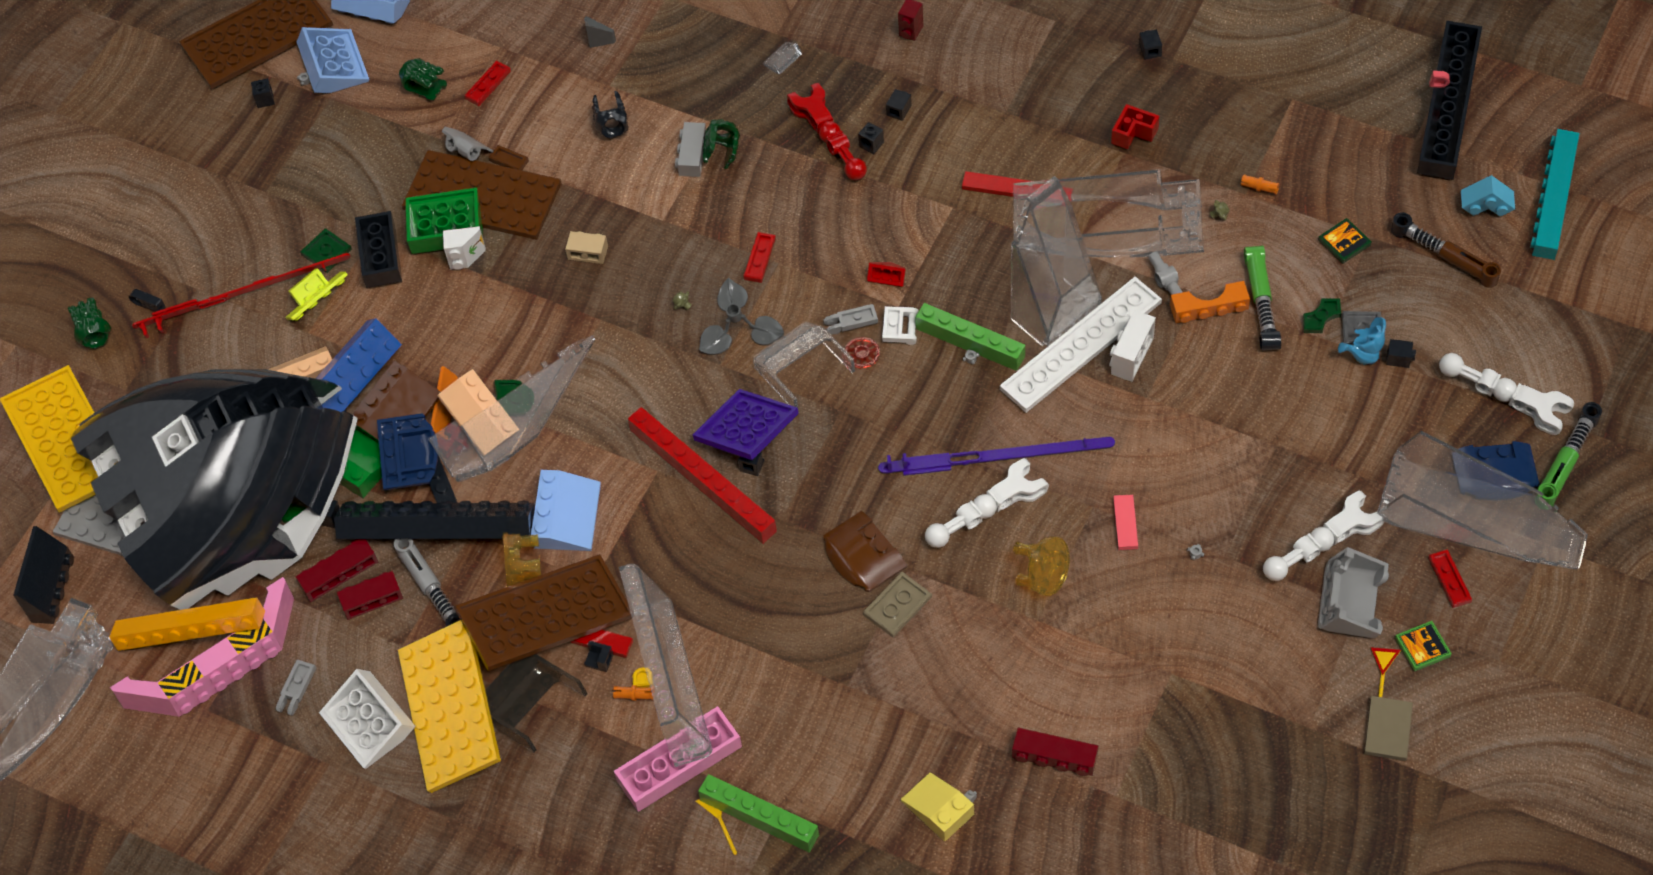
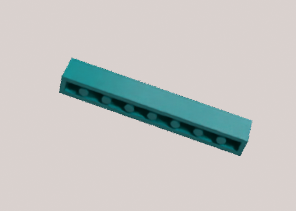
(1555, 195)

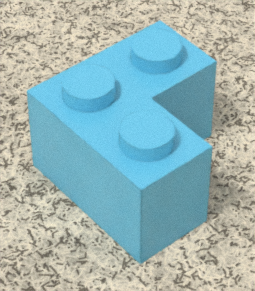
(1488, 194)

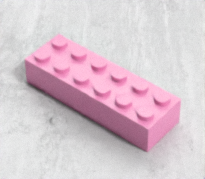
(654, 773)

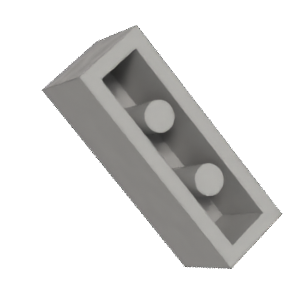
(691, 149)

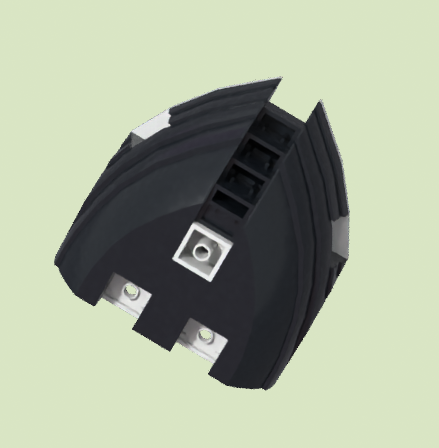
(214, 472)

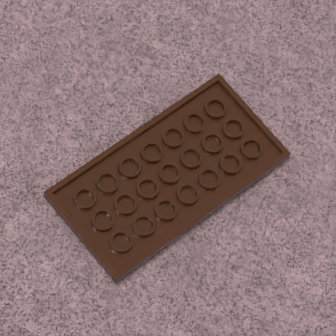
(251, 37)
(508, 197)
(543, 612)

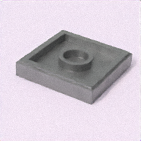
(1356, 320)

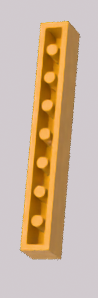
(187, 624)

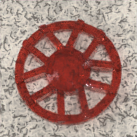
(863, 352)

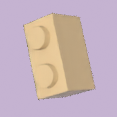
(586, 247)

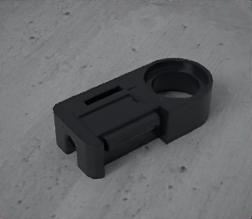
(146, 300)

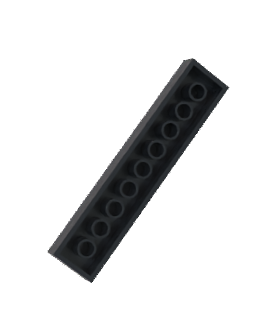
(1450, 103)
(433, 520)

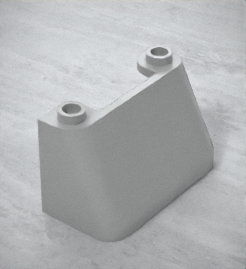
(1351, 594)

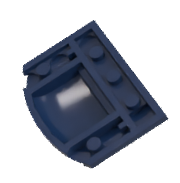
(406, 451)
(1511, 459)

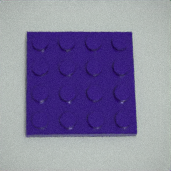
(745, 424)

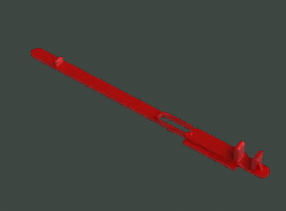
(191, 305)

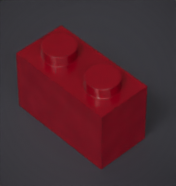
(910, 19)

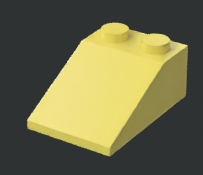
(939, 806)

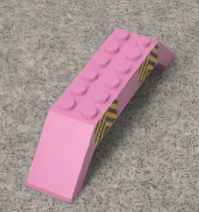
(216, 666)

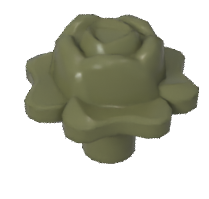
(1220, 210)
(681, 300)

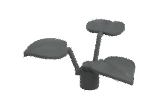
(731, 299)

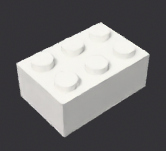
(1132, 345)

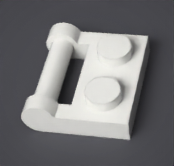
(894, 324)

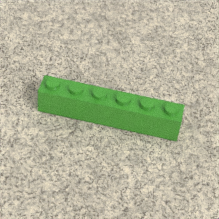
(970, 336)
(759, 813)

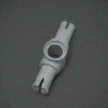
(1165, 275)

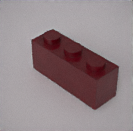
(369, 595)

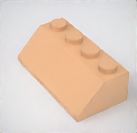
(307, 365)
(466, 397)

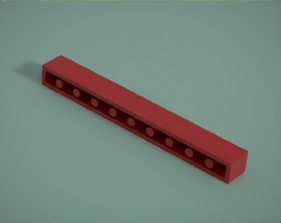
(702, 475)

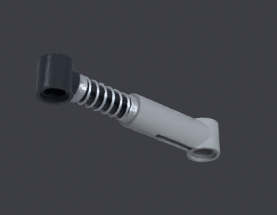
(425, 579)

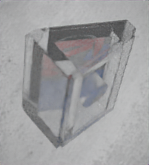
(783, 57)

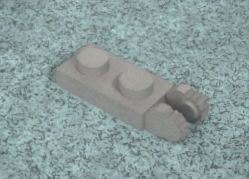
(851, 319)
(295, 686)

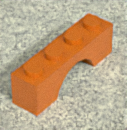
(1188, 307)

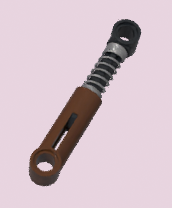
(1485, 271)

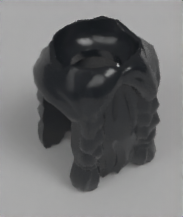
(618, 114)

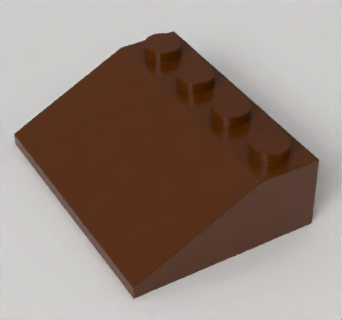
(394, 395)

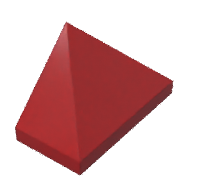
(886, 273)

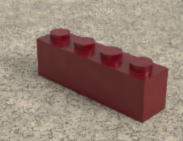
(336, 569)
(1055, 752)

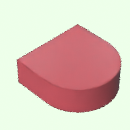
(1439, 79)

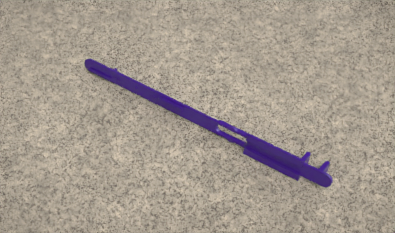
(942, 461)

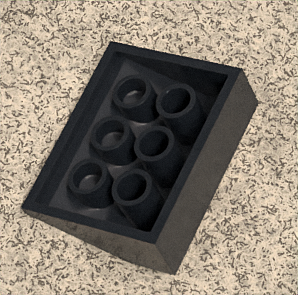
(43, 577)

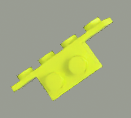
(310, 290)

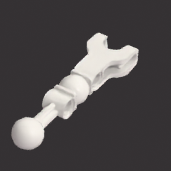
(1521, 397)
(984, 506)
(1321, 539)

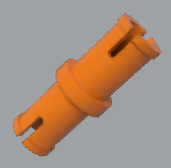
(1260, 184)
(632, 693)

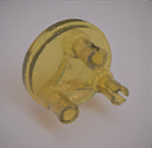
(1046, 566)
(516, 568)

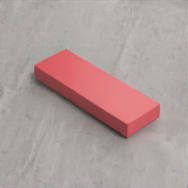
(1125, 522)

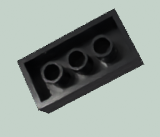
(378, 249)

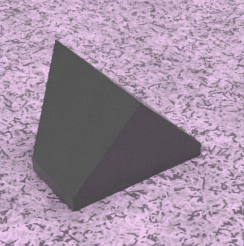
(598, 33)

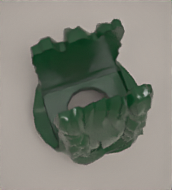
(422, 78)
(728, 139)
(90, 327)

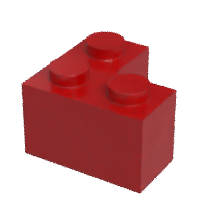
(1134, 123)

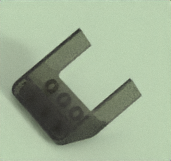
(520, 689)

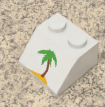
(463, 246)

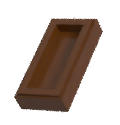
(508, 158)

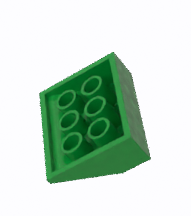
(434, 213)
(362, 465)

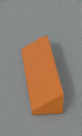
(441, 415)

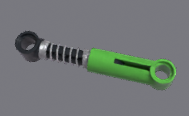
(1255, 260)
(1569, 453)

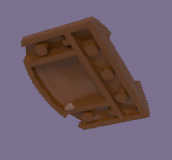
(862, 553)

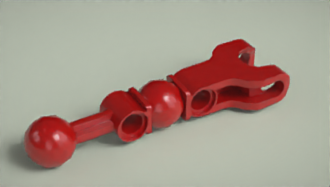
(819, 117)

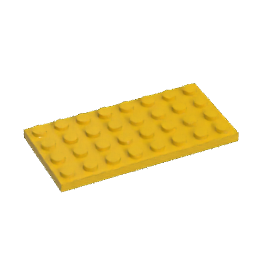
(45, 419)
(448, 706)

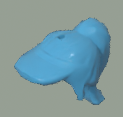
(1368, 343)

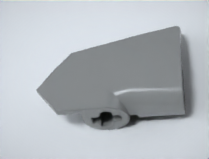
(463, 143)

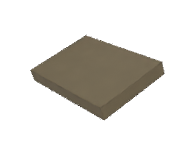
(897, 604)
(1388, 728)

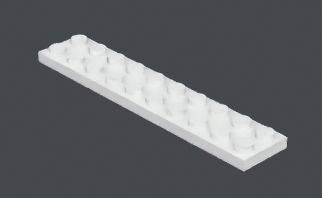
(1078, 345)

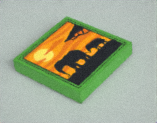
(1423, 646)

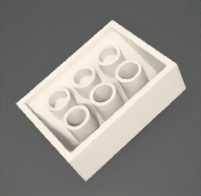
(366, 718)

